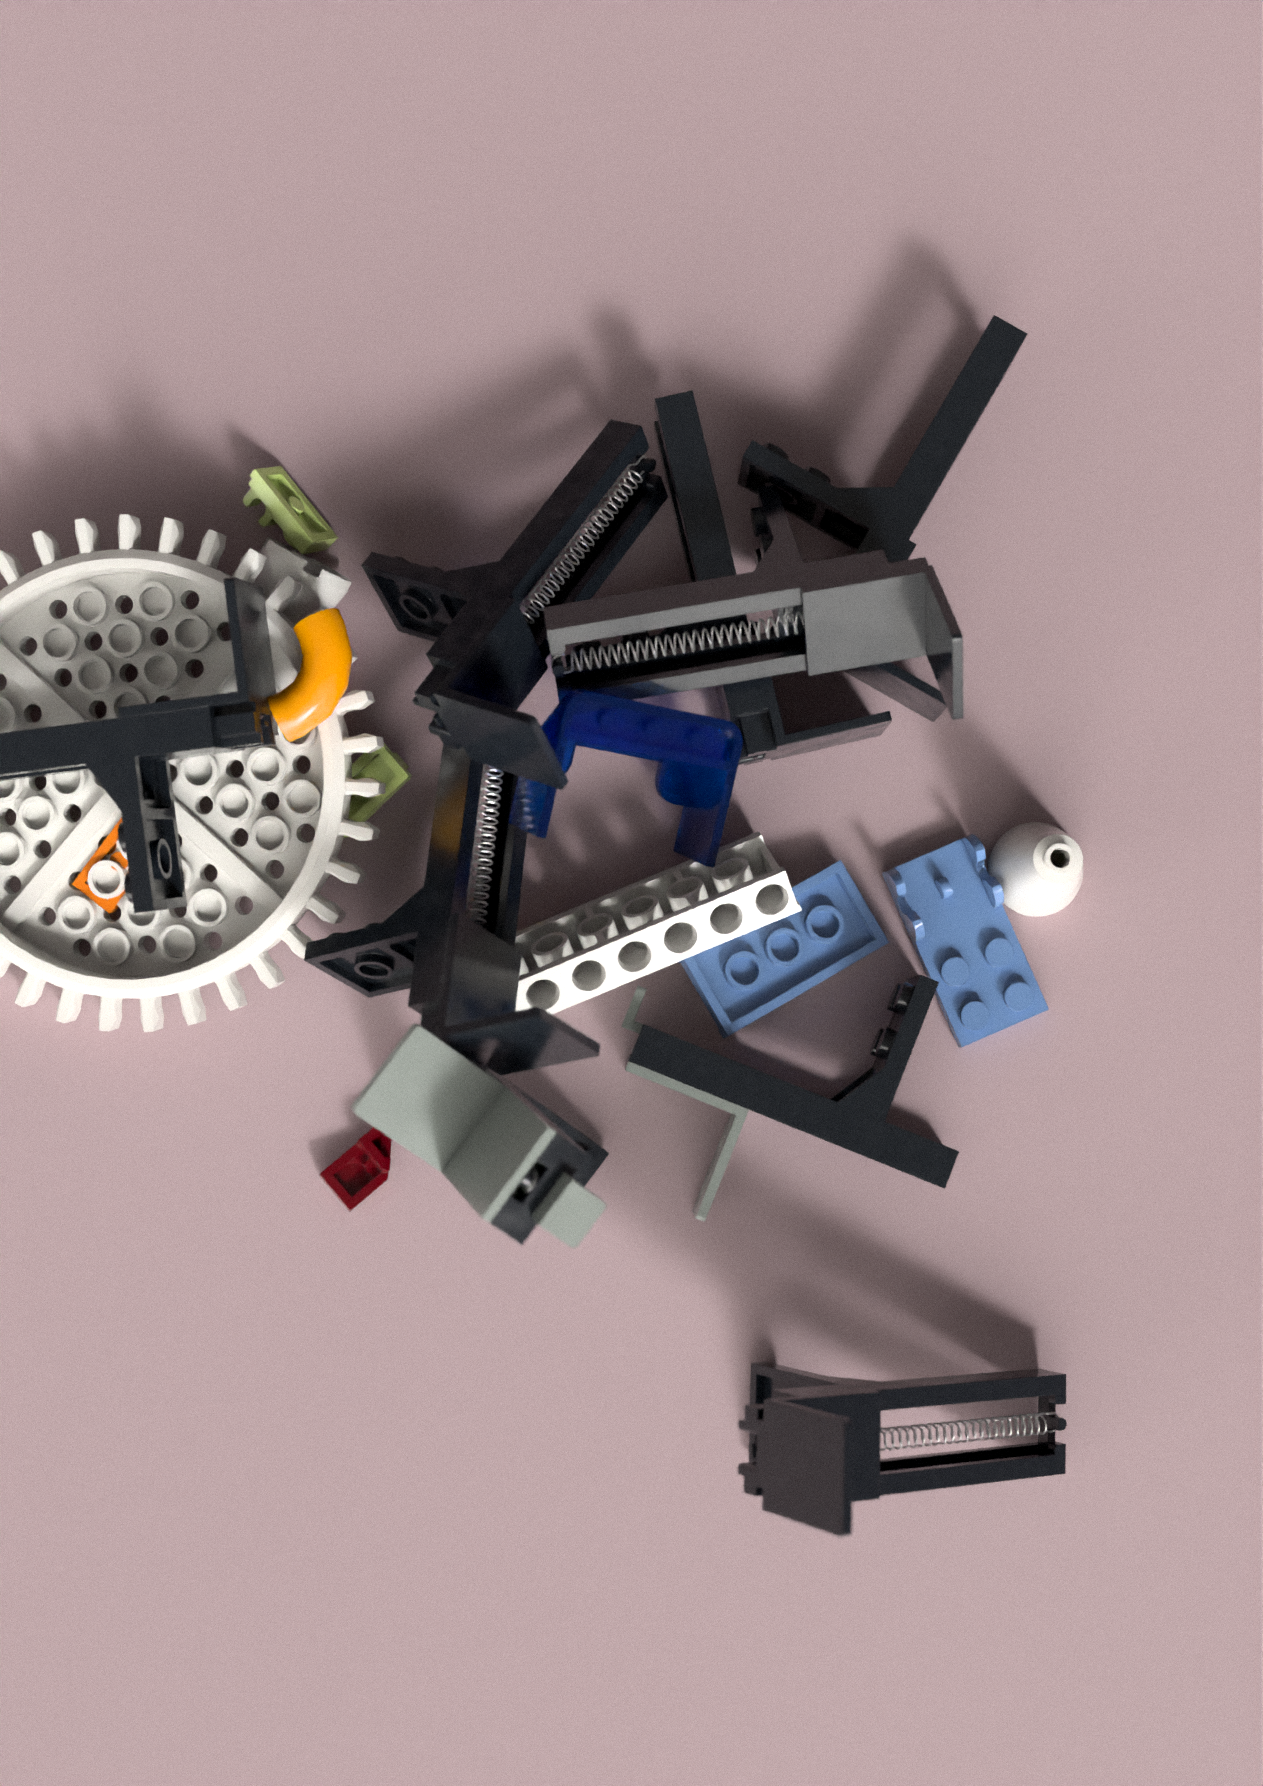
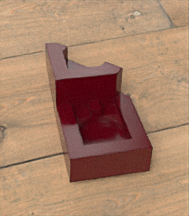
(359, 1169)

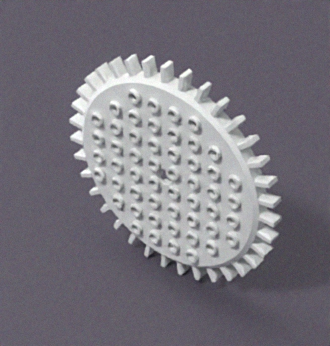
(183, 958)

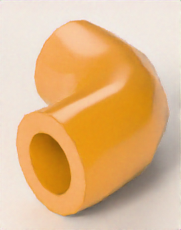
(321, 677)

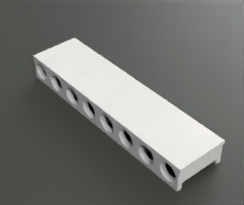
(651, 925)

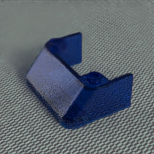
(693, 753)

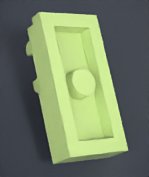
(289, 509)
(384, 767)

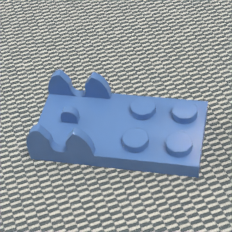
(965, 940)
(787, 957)

